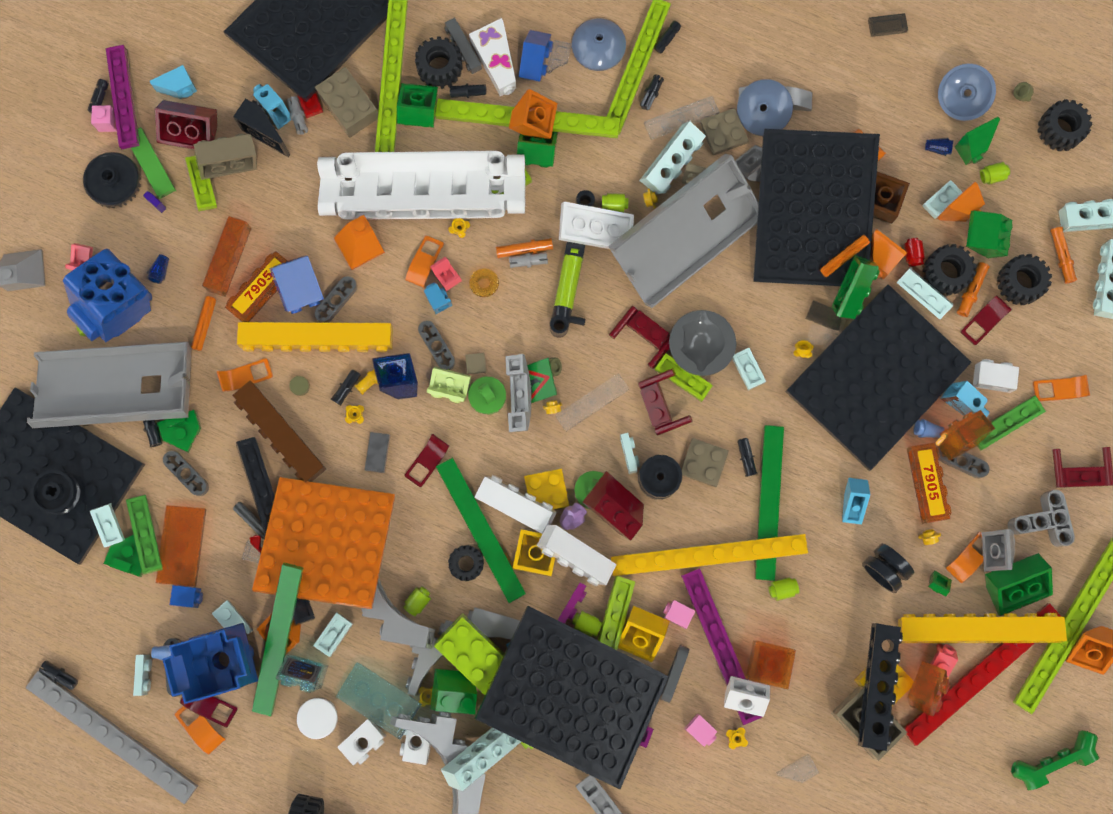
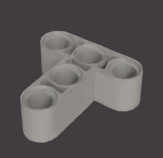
(1048, 520)

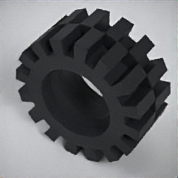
(465, 551)

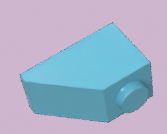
(174, 83)
(855, 500)

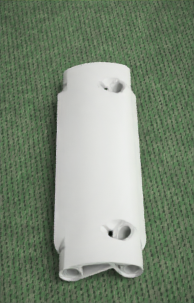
(421, 185)

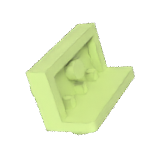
(449, 385)

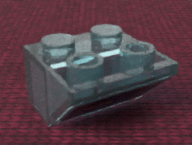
(302, 672)

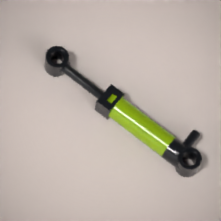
(569, 280)

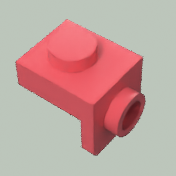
(79, 255)
(445, 274)
(945, 658)

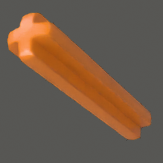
(844, 256)
(203, 323)

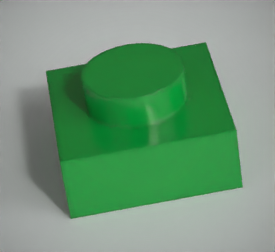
(940, 583)

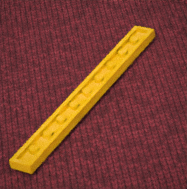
(710, 555)

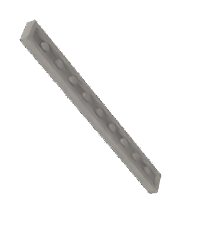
(112, 737)

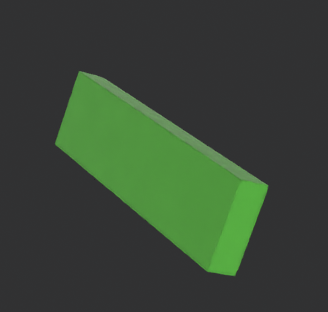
(152, 166)
(1013, 420)
(144, 534)

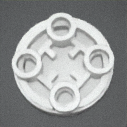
(317, 718)

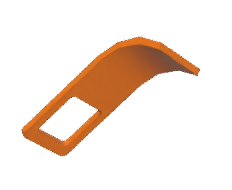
(421, 263)
(238, 377)
(1065, 388)
(966, 562)
(201, 732)

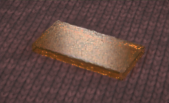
(181, 545)

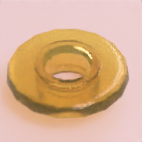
(484, 274)

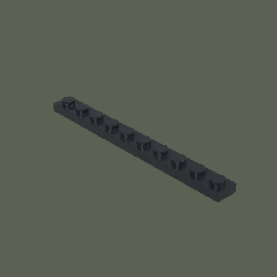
(264, 498)

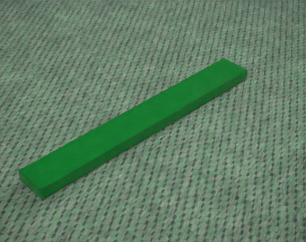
(769, 496)
(481, 530)
(277, 638)

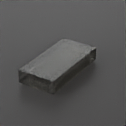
(888, 25)
(825, 316)

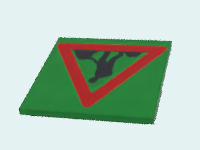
(541, 380)

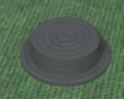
(702, 342)

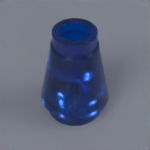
(940, 146)
(158, 270)

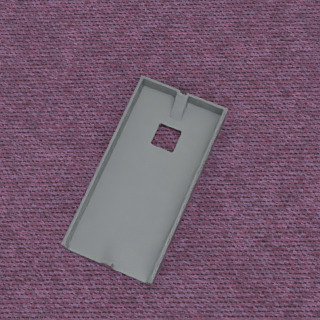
(680, 234)
(107, 383)

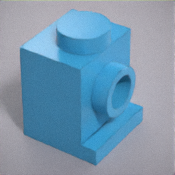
(437, 297)

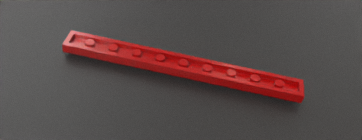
(970, 685)

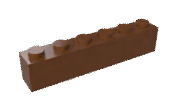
(279, 432)

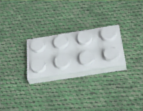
(592, 225)

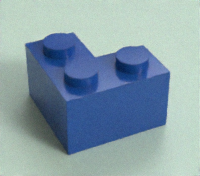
(534, 53)

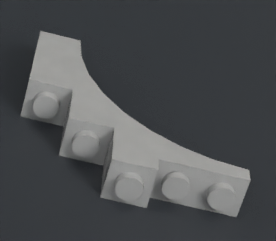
(489, 623)
(397, 626)
(440, 735)

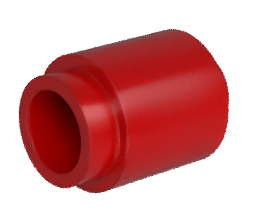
(915, 252)

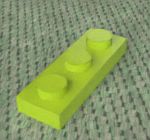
(202, 188)
(689, 382)

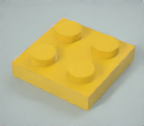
(548, 488)

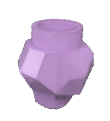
(572, 516)

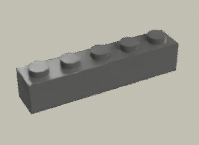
(460, 40)

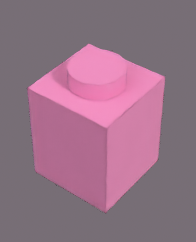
(103, 118)
(678, 614)
(701, 730)

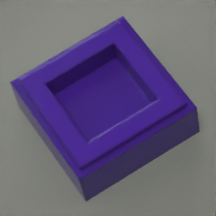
(154, 201)

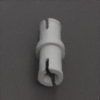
(297, 115)
(528, 260)

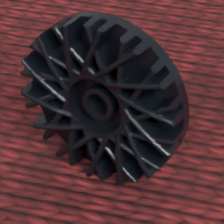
(111, 179)

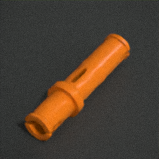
(523, 248)
(1065, 261)
(970, 295)

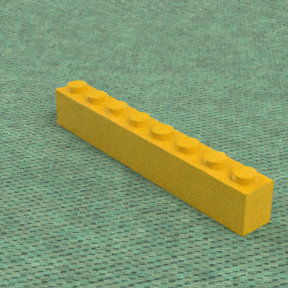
(314, 336)
(983, 629)

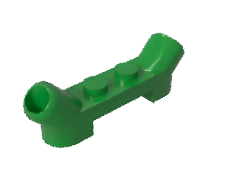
(1035, 776)

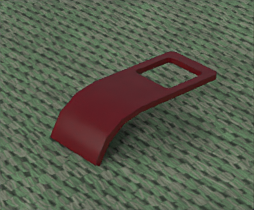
(988, 317)
(429, 458)
(207, 707)

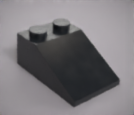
(255, 122)

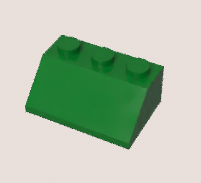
(855, 287)
(1023, 585)

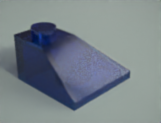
(396, 376)

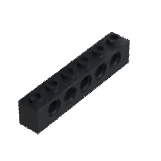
(871, 695)

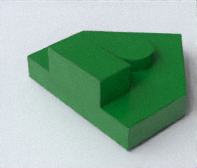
(180, 431)
(124, 557)

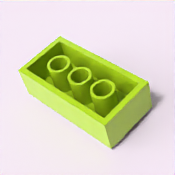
(470, 652)

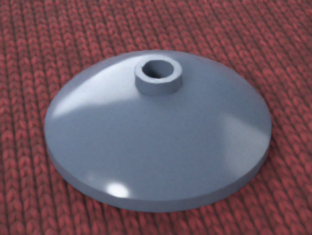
(598, 54)
(954, 85)
(778, 104)

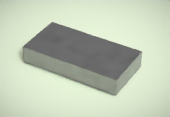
(377, 452)

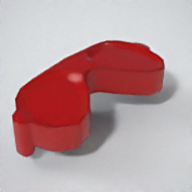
(256, 542)

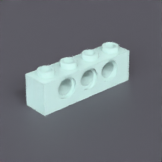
(693, 138)
(1072, 221)
(1102, 305)
(478, 758)

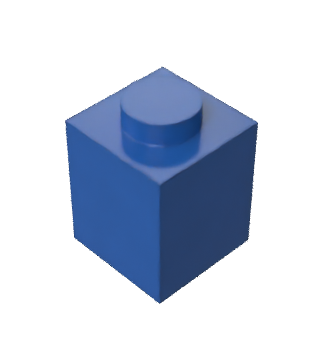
(186, 596)

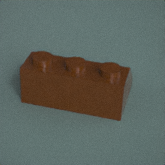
(889, 197)

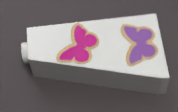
(493, 51)

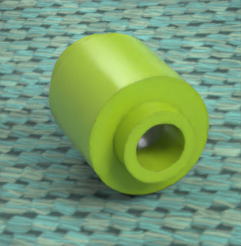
(994, 173)
(614, 202)
(784, 588)
(417, 601)
(587, 623)

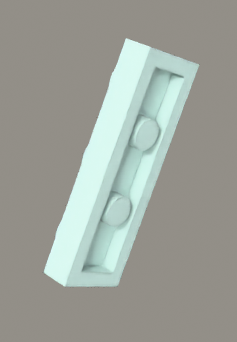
(925, 293)

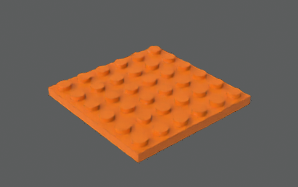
(330, 533)

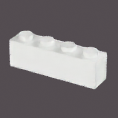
(515, 504)
(576, 554)

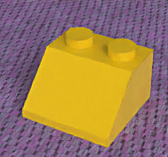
(643, 634)

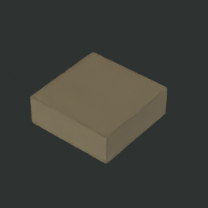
(475, 363)

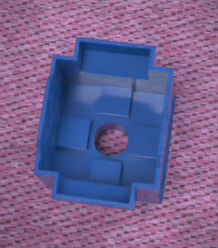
(110, 310)
(196, 667)

